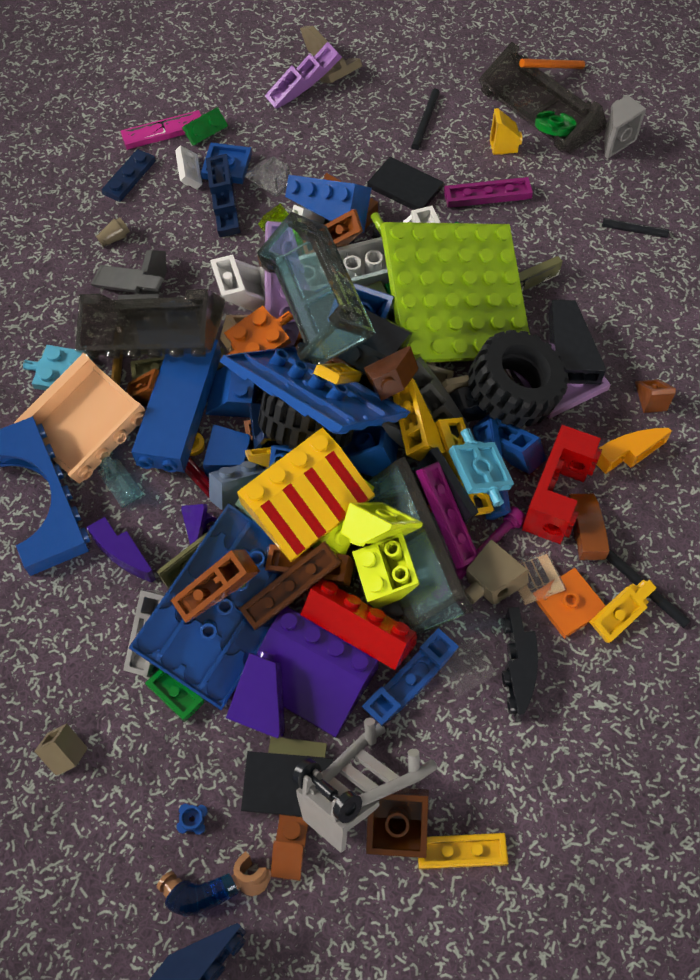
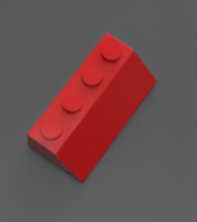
(359, 624)

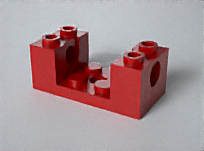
(551, 513)

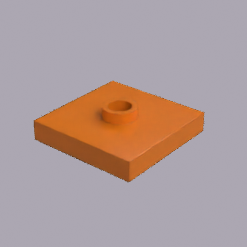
(572, 607)

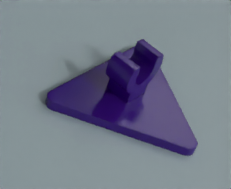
(196, 520)

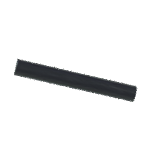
(633, 227)

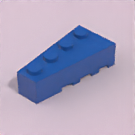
(329, 197)

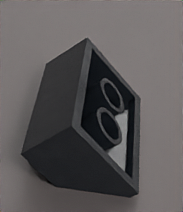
(386, 341)

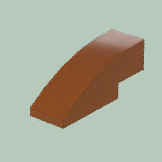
(590, 528)
(279, 563)

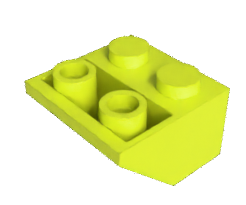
(386, 570)

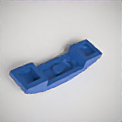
(411, 678)

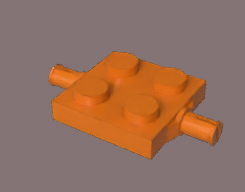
(259, 332)

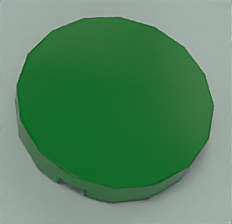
(554, 124)

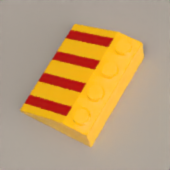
(304, 494)

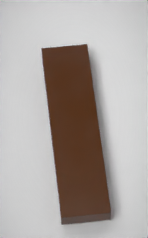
(290, 585)

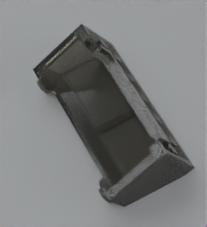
(532, 91)

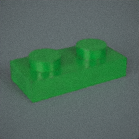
(205, 126)
(174, 695)

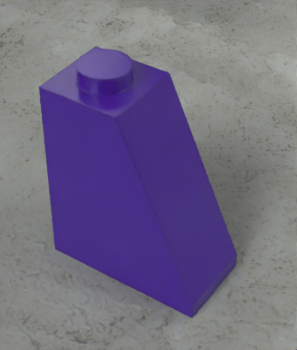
(260, 696)

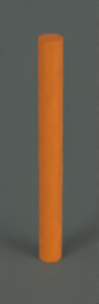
(546, 63)

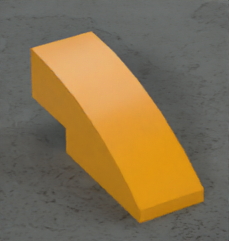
(631, 448)

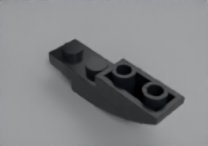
(522, 671)

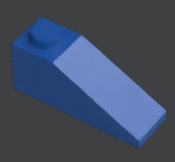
(519, 446)

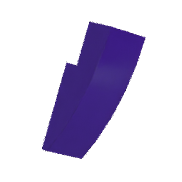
(120, 549)

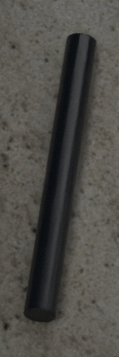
(425, 119)
(655, 596)

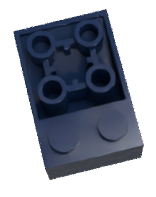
(203, 958)

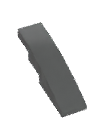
(436, 397)

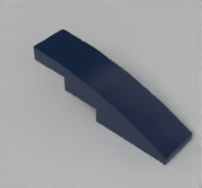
(223, 195)

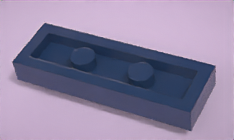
(128, 175)

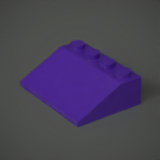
(319, 670)

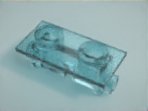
(119, 482)

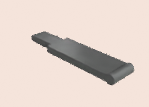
(125, 279)

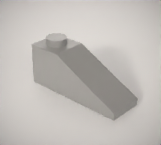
(146, 605)

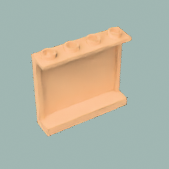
(84, 417)

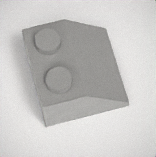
(623, 125)

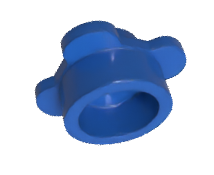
(187, 811)

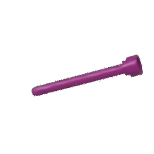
(510, 521)

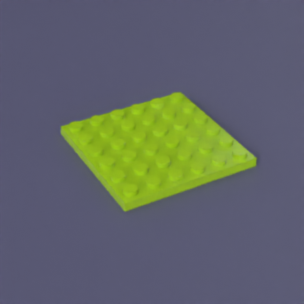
(453, 286)

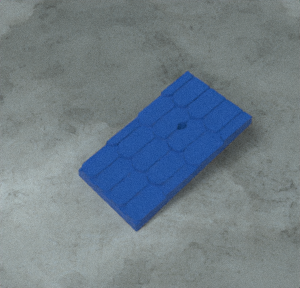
(332, 405)
(215, 645)

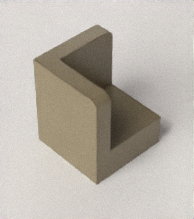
(61, 749)

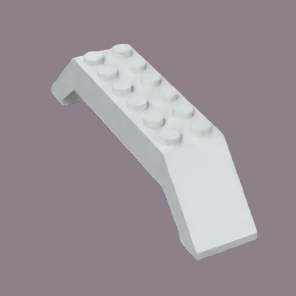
(364, 261)

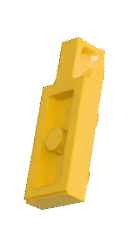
(622, 610)

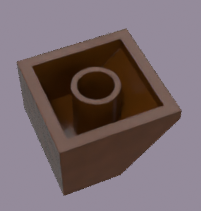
(399, 824)

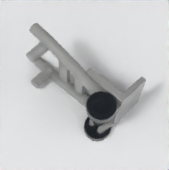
(347, 808)

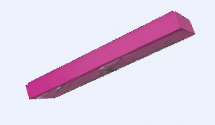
(157, 130)

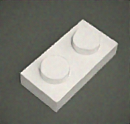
(188, 167)

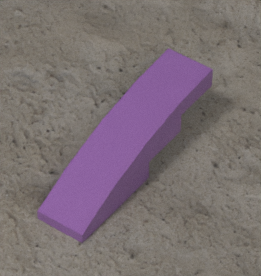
(300, 79)

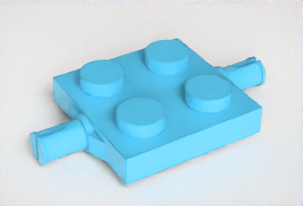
(51, 365)
(481, 467)

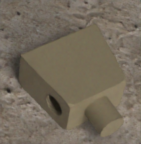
(494, 575)

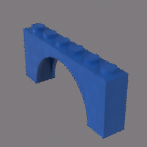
(60, 534)

